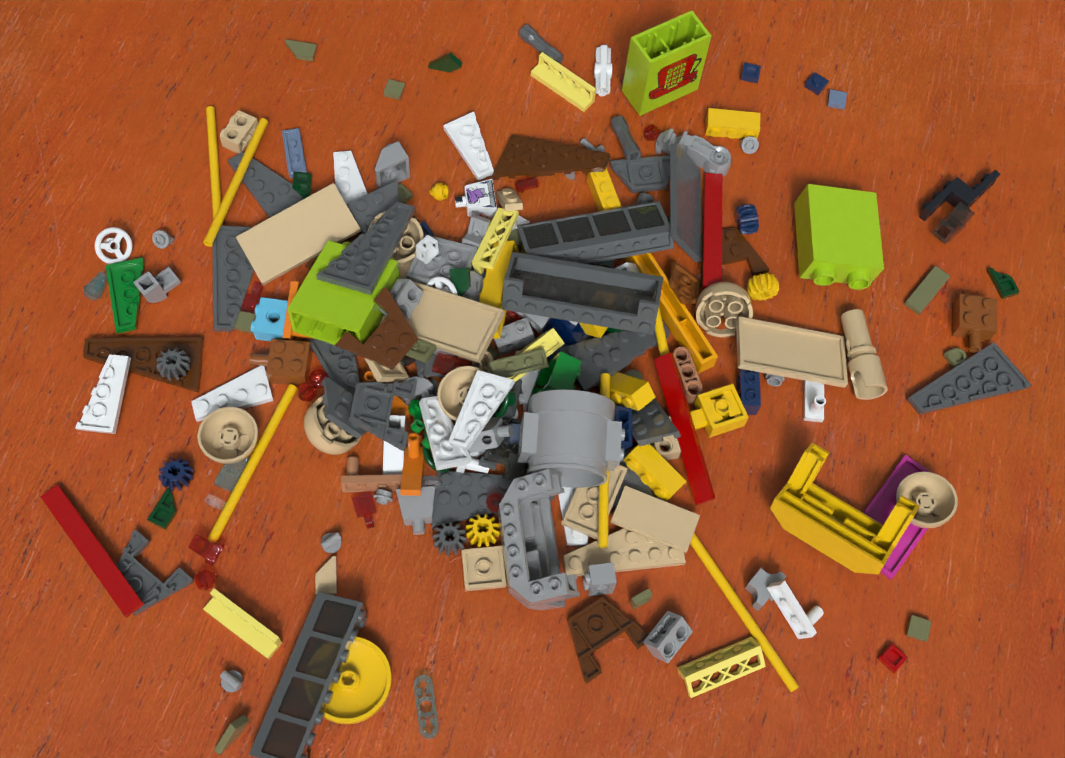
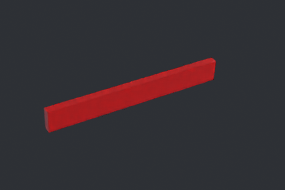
(712, 229)
(682, 419)
(92, 551)

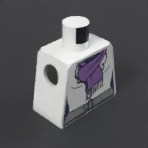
(478, 199)

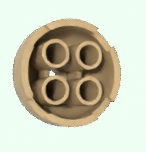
(407, 243)
(722, 300)
(324, 433)

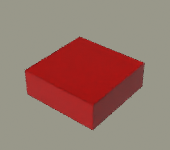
(892, 658)

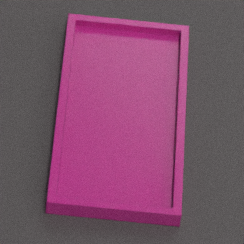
(882, 506)

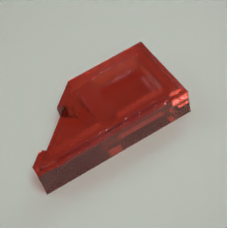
(445, 363)

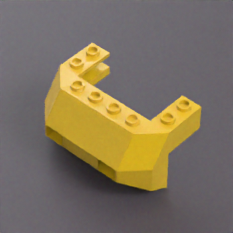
(834, 525)

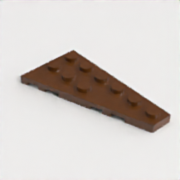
(546, 158)
(145, 354)

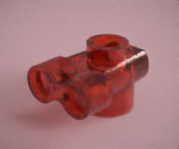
(211, 550)

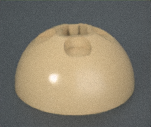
(454, 390)
(228, 426)
(933, 494)

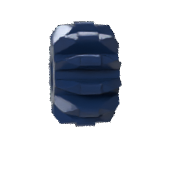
(747, 219)
(168, 477)

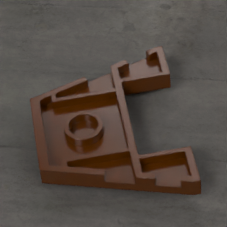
(737, 249)
(389, 341)
(595, 628)

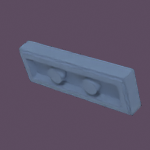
(294, 151)

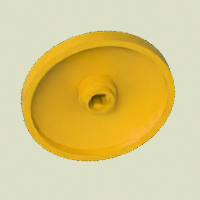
(362, 685)

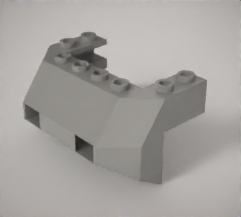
(530, 543)

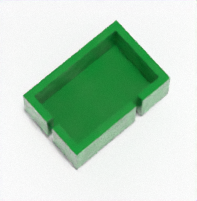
(559, 375)

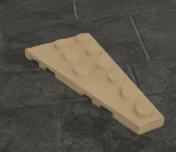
(627, 551)

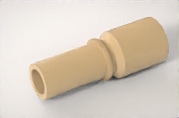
(864, 364)

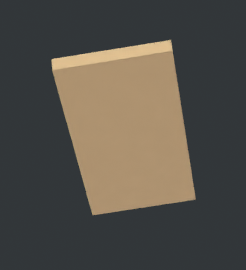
(297, 233)
(454, 323)
(791, 352)

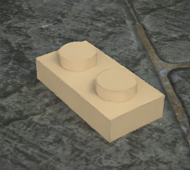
(509, 200)

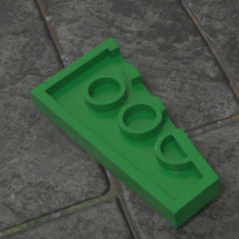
(124, 294)

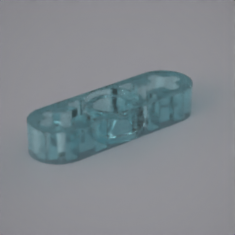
(418, 692)

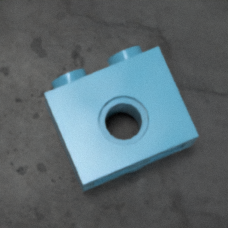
(265, 312)

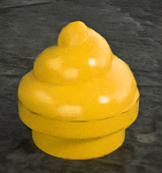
(439, 191)

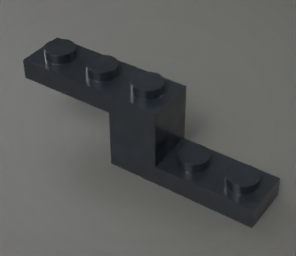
(957, 192)

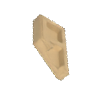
(327, 578)

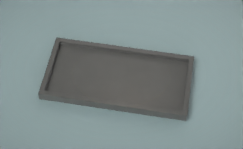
(685, 203)

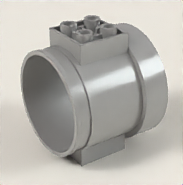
(571, 435)

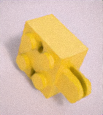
(719, 411)

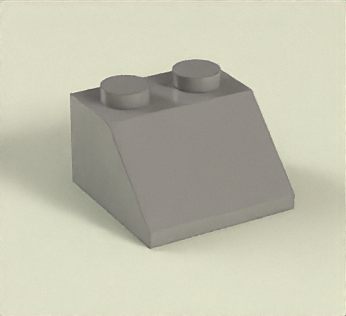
(392, 165)

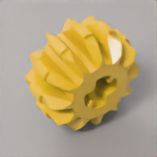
(763, 287)
(482, 523)

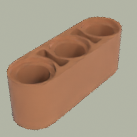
(687, 366)

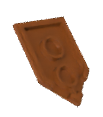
(684, 284)

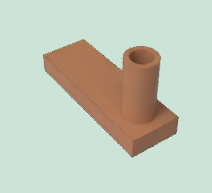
(367, 483)

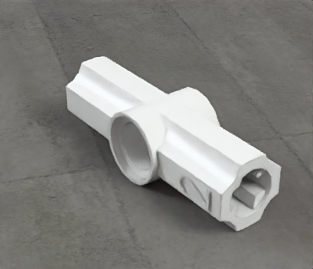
(603, 70)

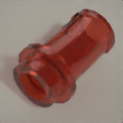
(522, 185)

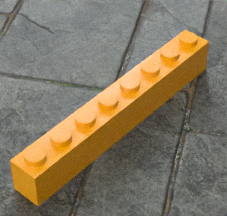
(677, 316)

